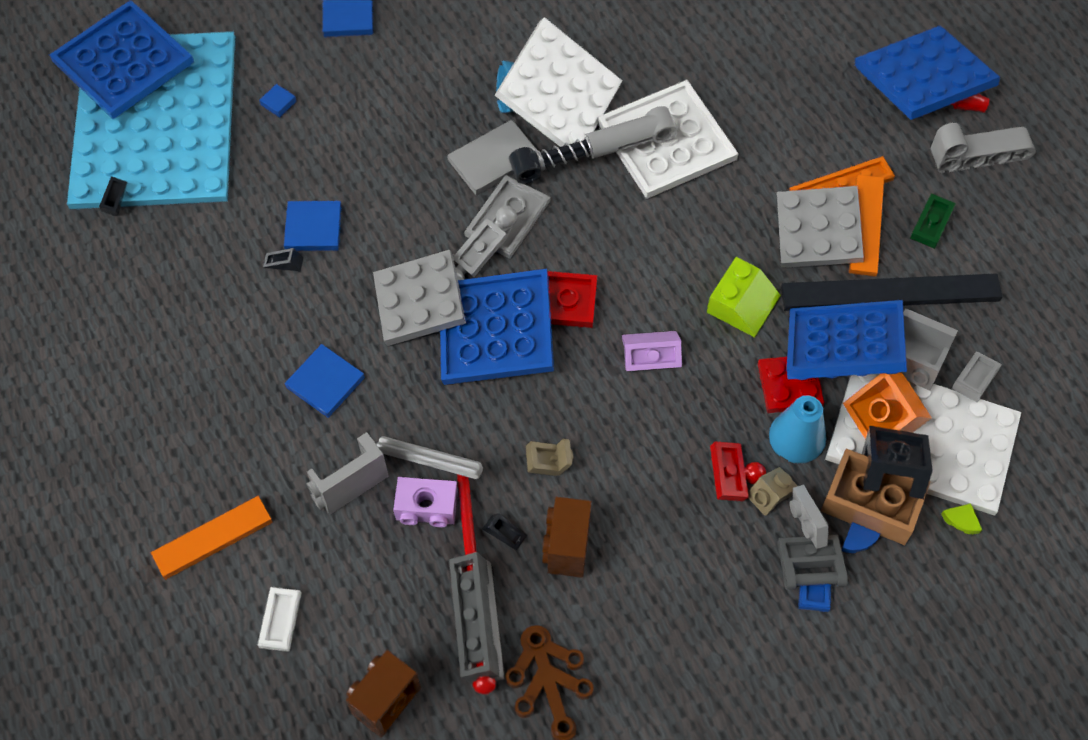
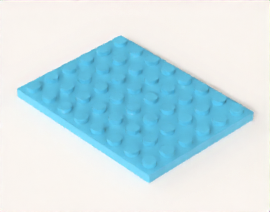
(168, 143)

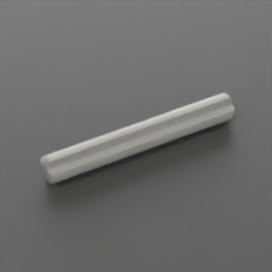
(430, 457)

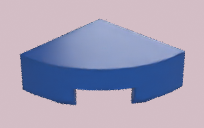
(859, 539)

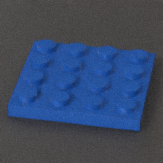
(121, 59)
(926, 72)
(503, 331)
(846, 340)

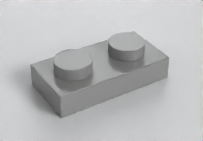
(811, 519)

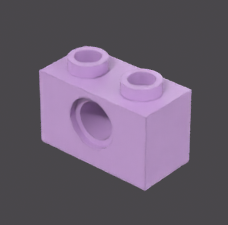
(413, 491)

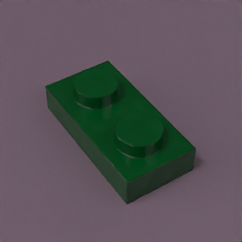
(932, 221)

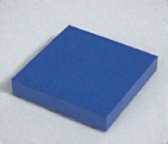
(347, 17)
(313, 225)
(324, 380)

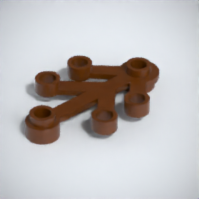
(547, 677)

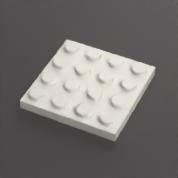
(558, 86)
(691, 153)

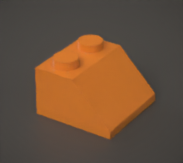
(888, 404)

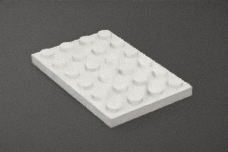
(966, 441)

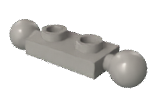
(484, 243)

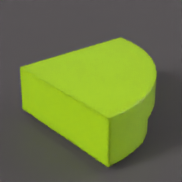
(963, 519)

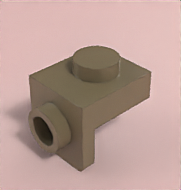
(549, 458)
(771, 490)

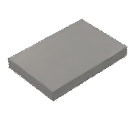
(487, 157)
(527, 203)

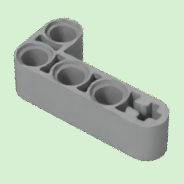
(958, 152)

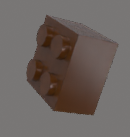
(567, 536)
(382, 692)

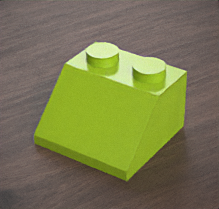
(743, 297)

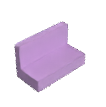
(652, 350)

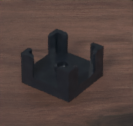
(897, 454)

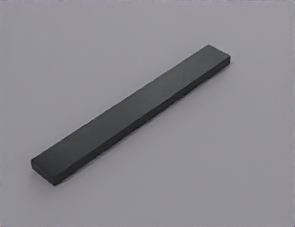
(910, 289)

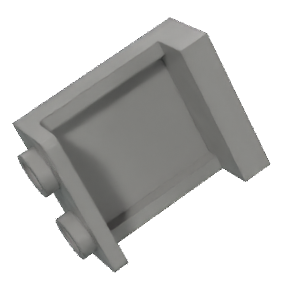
(926, 347)
(351, 479)

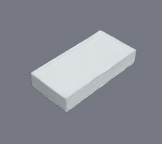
(279, 619)

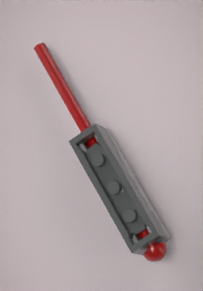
(475, 606)

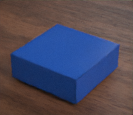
(277, 100)
(815, 597)

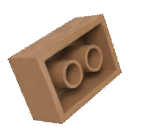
(883, 511)

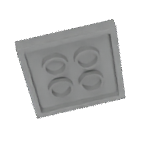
(820, 227)
(419, 298)

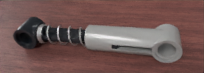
(654, 126)

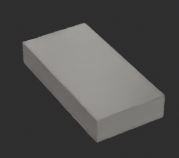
(976, 376)

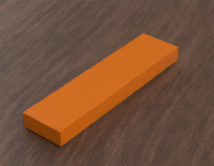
(847, 177)
(870, 205)
(211, 537)

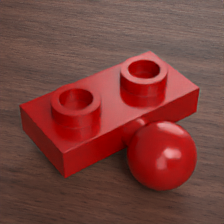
(730, 472)

